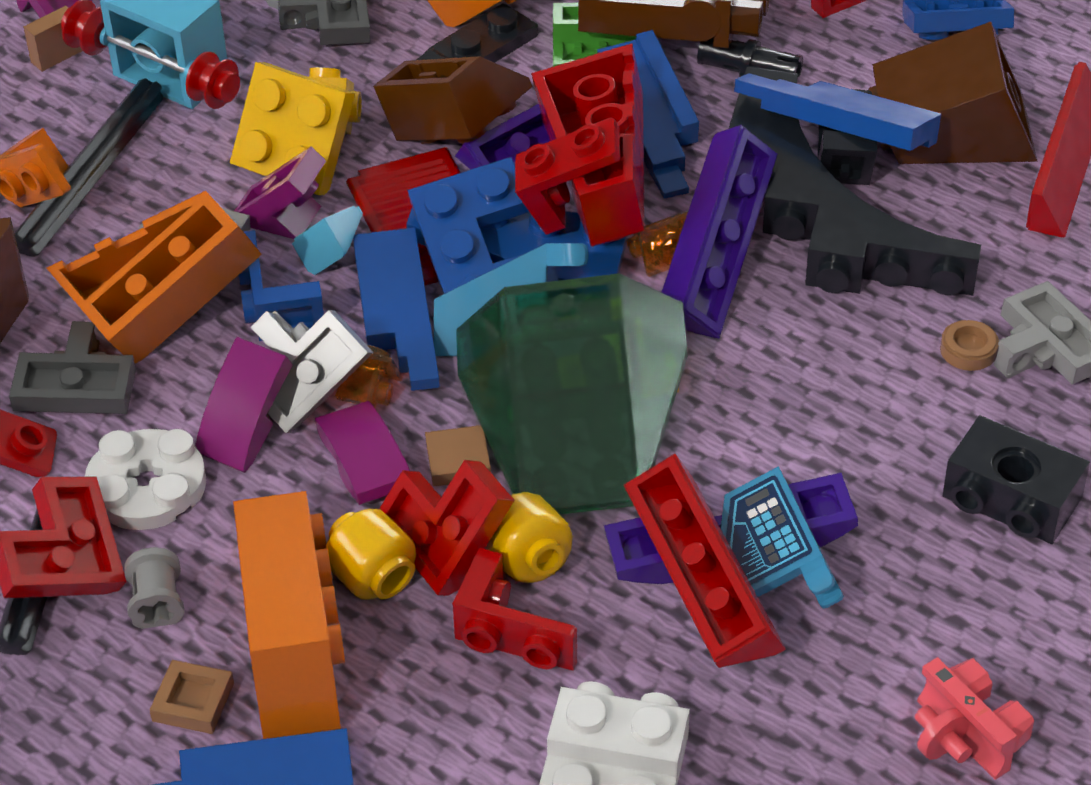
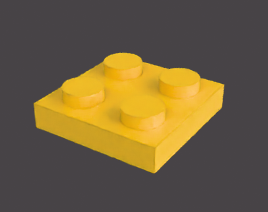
(287, 116)

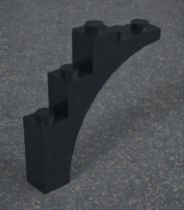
(844, 232)

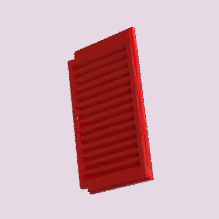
(384, 194)

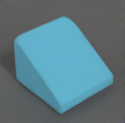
(327, 239)

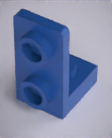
(292, 302)

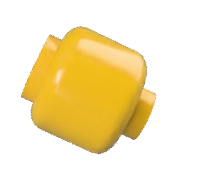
(530, 537)
(371, 554)

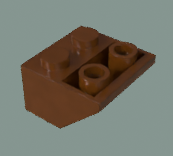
(448, 97)

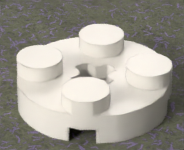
(166, 454)

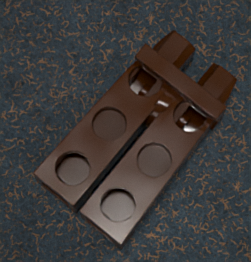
(674, 18)

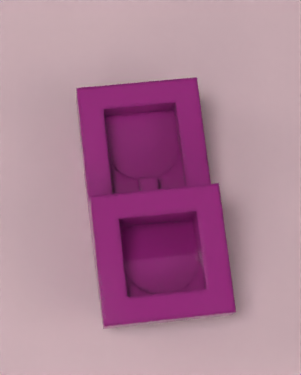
(238, 404)
(363, 450)

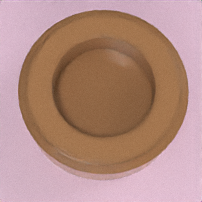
(969, 345)

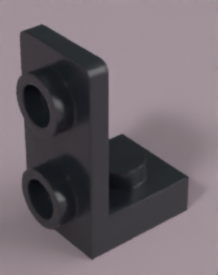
(847, 155)

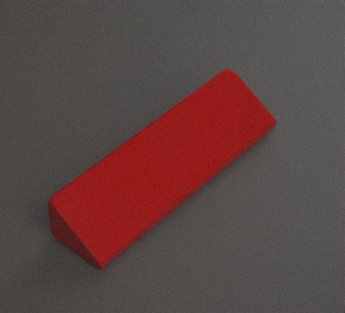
(1064, 160)
(703, 565)

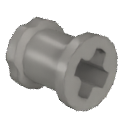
(153, 584)

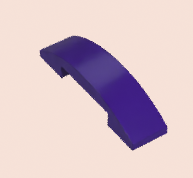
(821, 500)

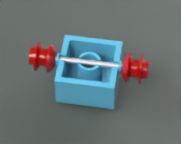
(159, 41)

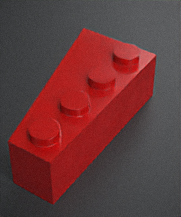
(587, 93)

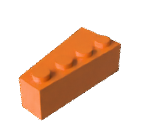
(288, 612)

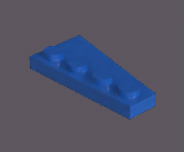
(524, 234)

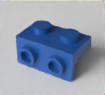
(937, 17)

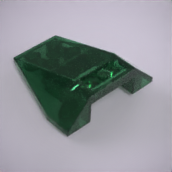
(574, 384)

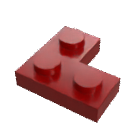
(448, 527)
(73, 550)

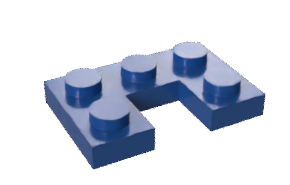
(453, 213)

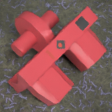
(962, 724)

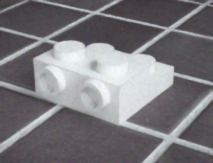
(614, 738)

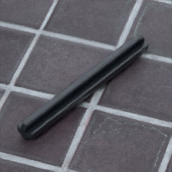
(89, 166)

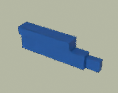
(845, 110)
(666, 115)
(396, 302)
(285, 760)

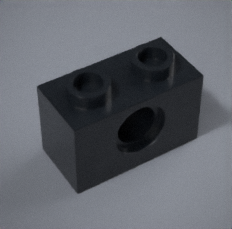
(1015, 480)

